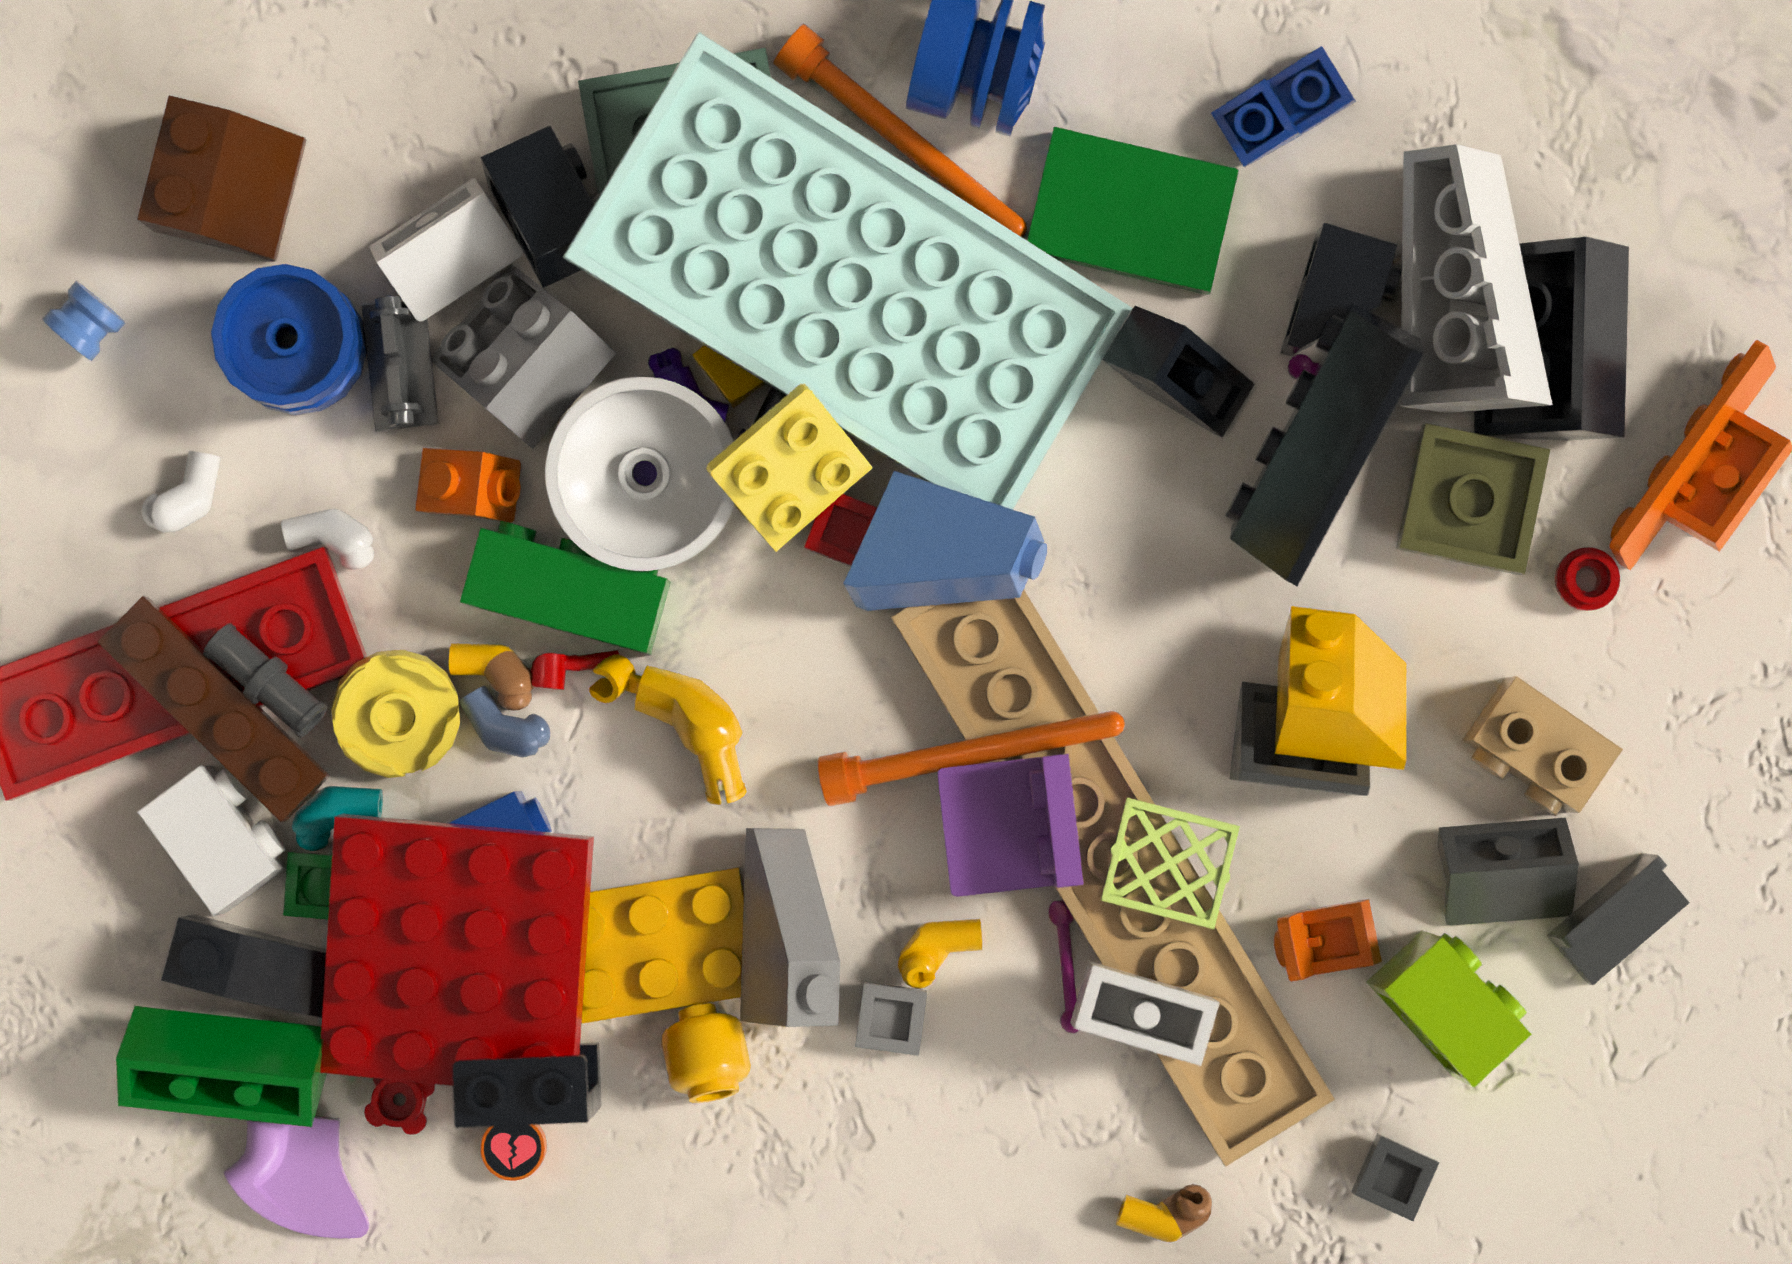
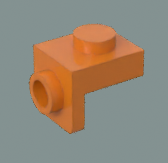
(468, 484)
(1327, 940)

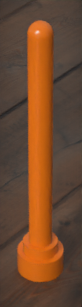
(809, 60)
(848, 776)

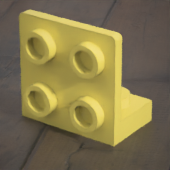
(788, 467)

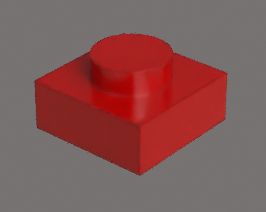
(840, 529)

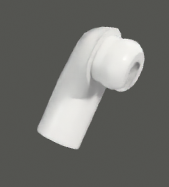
(186, 501)
(335, 531)

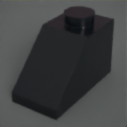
(1340, 271)
(1178, 370)

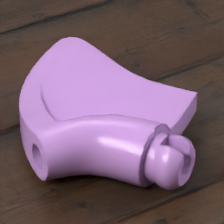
(298, 1179)

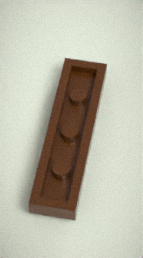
(213, 709)

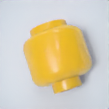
(705, 1054)

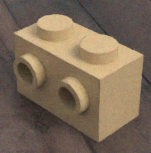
(1541, 747)

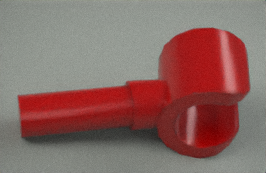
(550, 668)

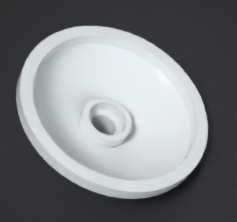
(594, 481)

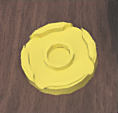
(395, 713)

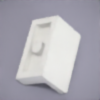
(446, 250)

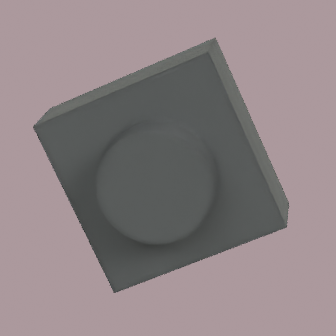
(1395, 1177)

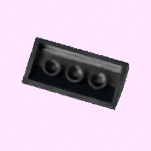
(1324, 442)

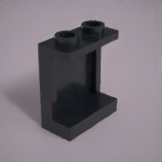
(527, 1089)

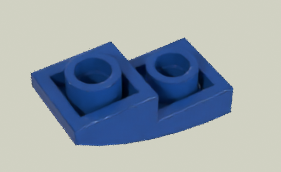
(1283, 107)

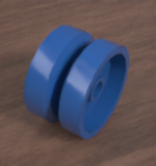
(258, 316)

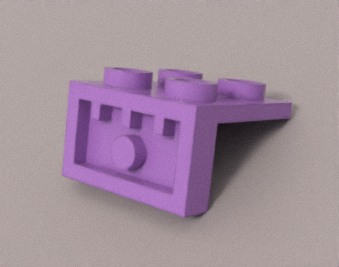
(1010, 825)

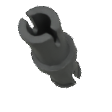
(265, 680)

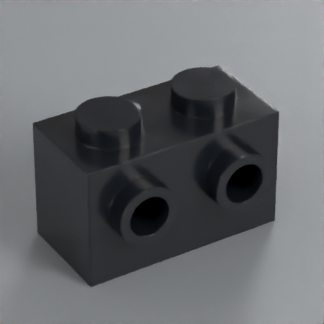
(541, 199)

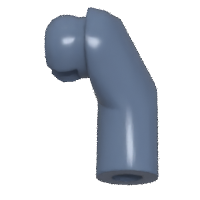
(503, 732)

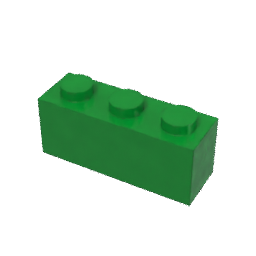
(564, 588)
(220, 1066)

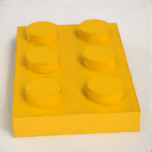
(664, 945)

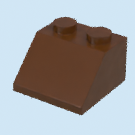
(221, 179)

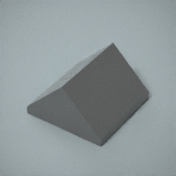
(1256, 759)

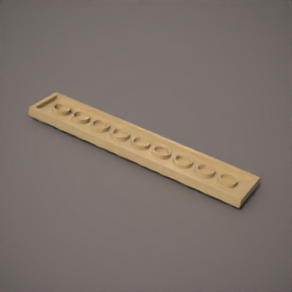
(1007, 674)

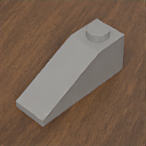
(787, 936)

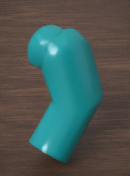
(316, 817)

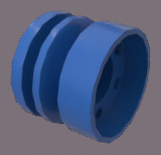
(977, 60)

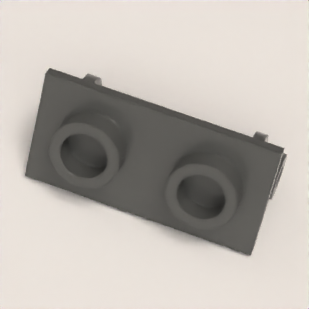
(399, 366)

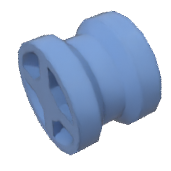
(83, 320)

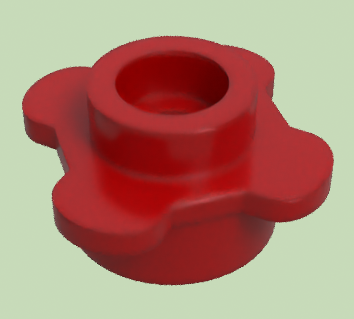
(407, 1116)

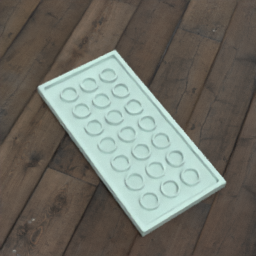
(848, 276)

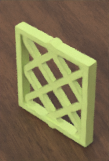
(1219, 875)

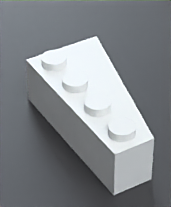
(1466, 286)

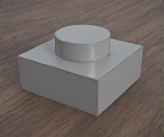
(891, 1018)

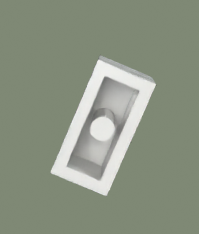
(214, 838)
(1144, 1013)

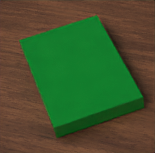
(1132, 210)

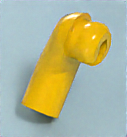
(931, 946)

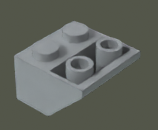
(522, 355)

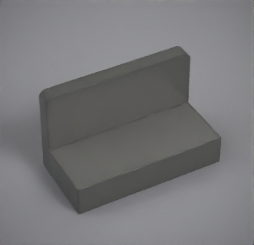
(1508, 871)
(1618, 918)

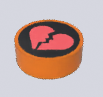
(513, 1150)

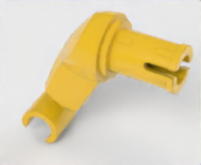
(692, 708)

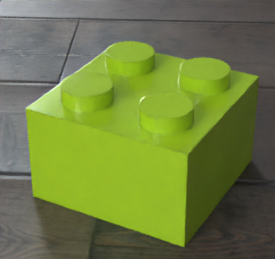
(1449, 1007)

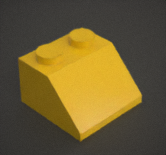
(1339, 692)

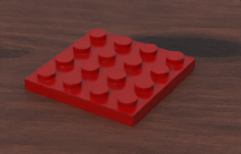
(451, 946)

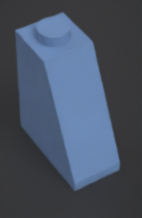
(942, 549)

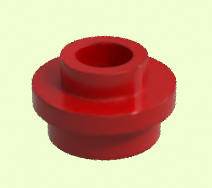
(1606, 575)

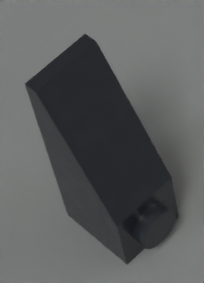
(246, 965)

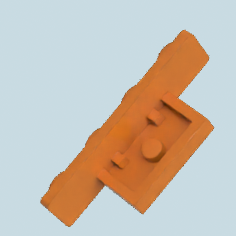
(1713, 471)

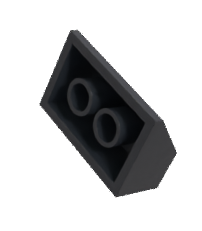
(1582, 331)

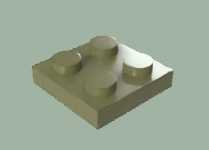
(1473, 499)

